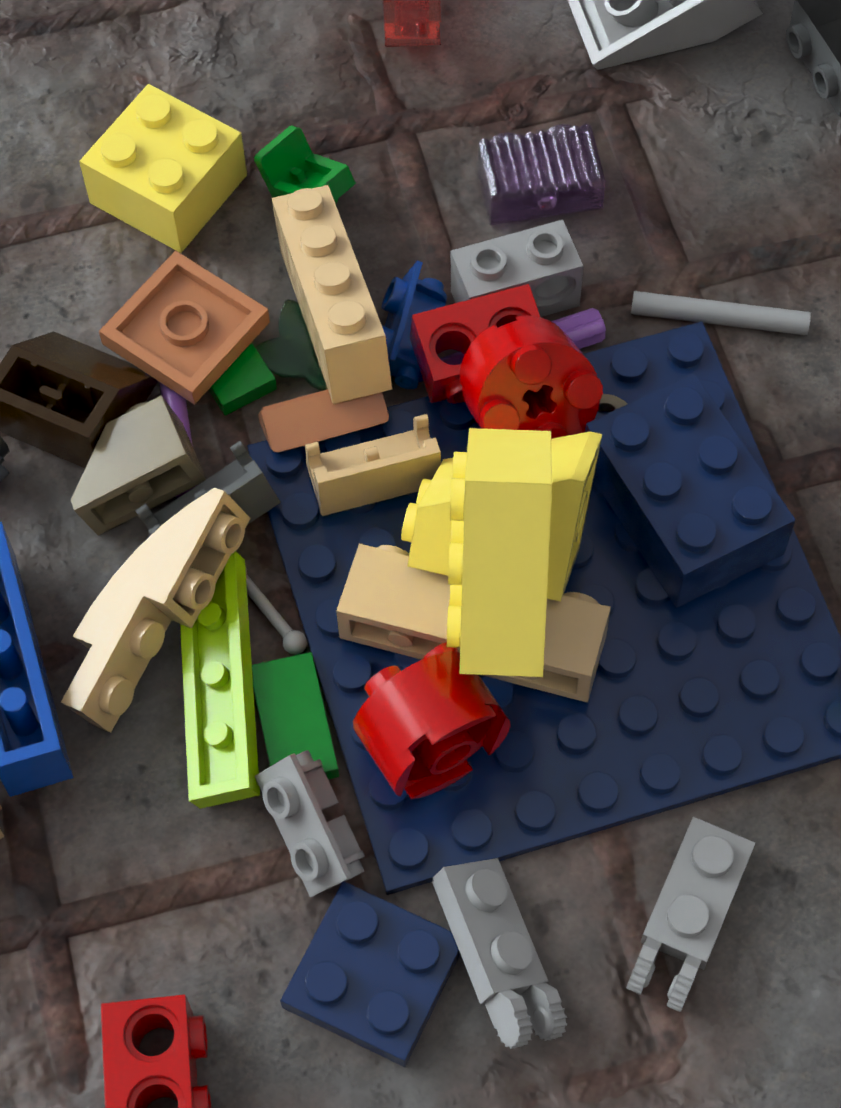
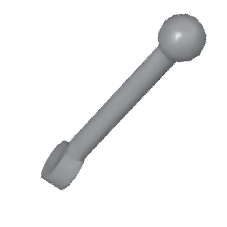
(293, 640)

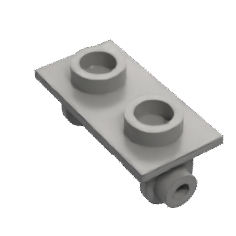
(320, 850)

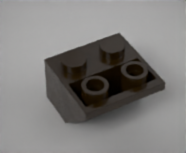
(65, 393)

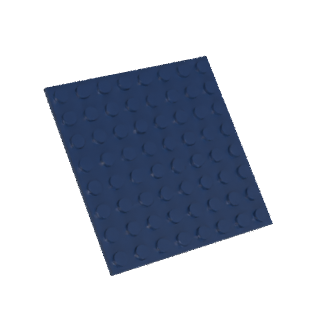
(680, 697)

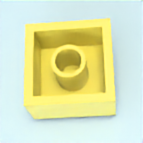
(164, 167)

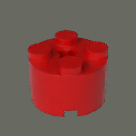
(529, 379)
(428, 722)

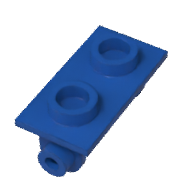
(401, 301)

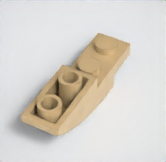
(159, 583)

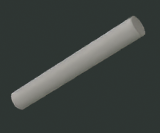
(721, 313)

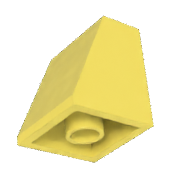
(573, 471)

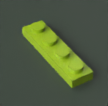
(220, 695)

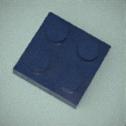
(372, 973)

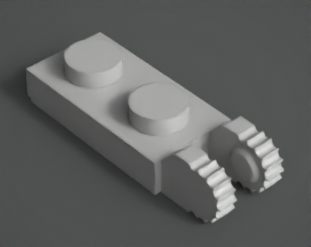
(692, 906)
(499, 952)

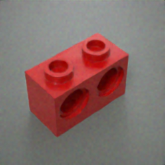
(455, 329)
(138, 1079)

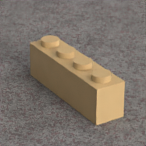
(332, 294)
(408, 613)

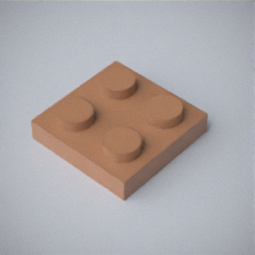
(184, 327)

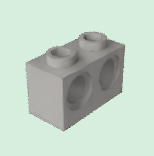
(534, 256)

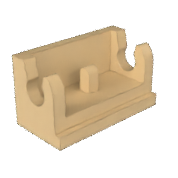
(373, 468)

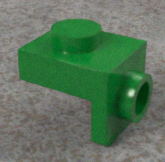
(291, 165)

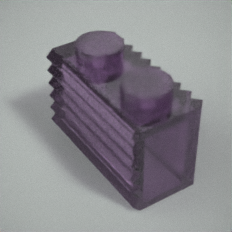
(540, 173)

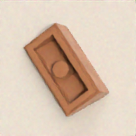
(317, 419)

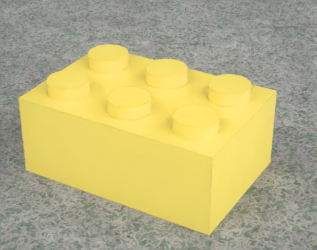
(500, 551)

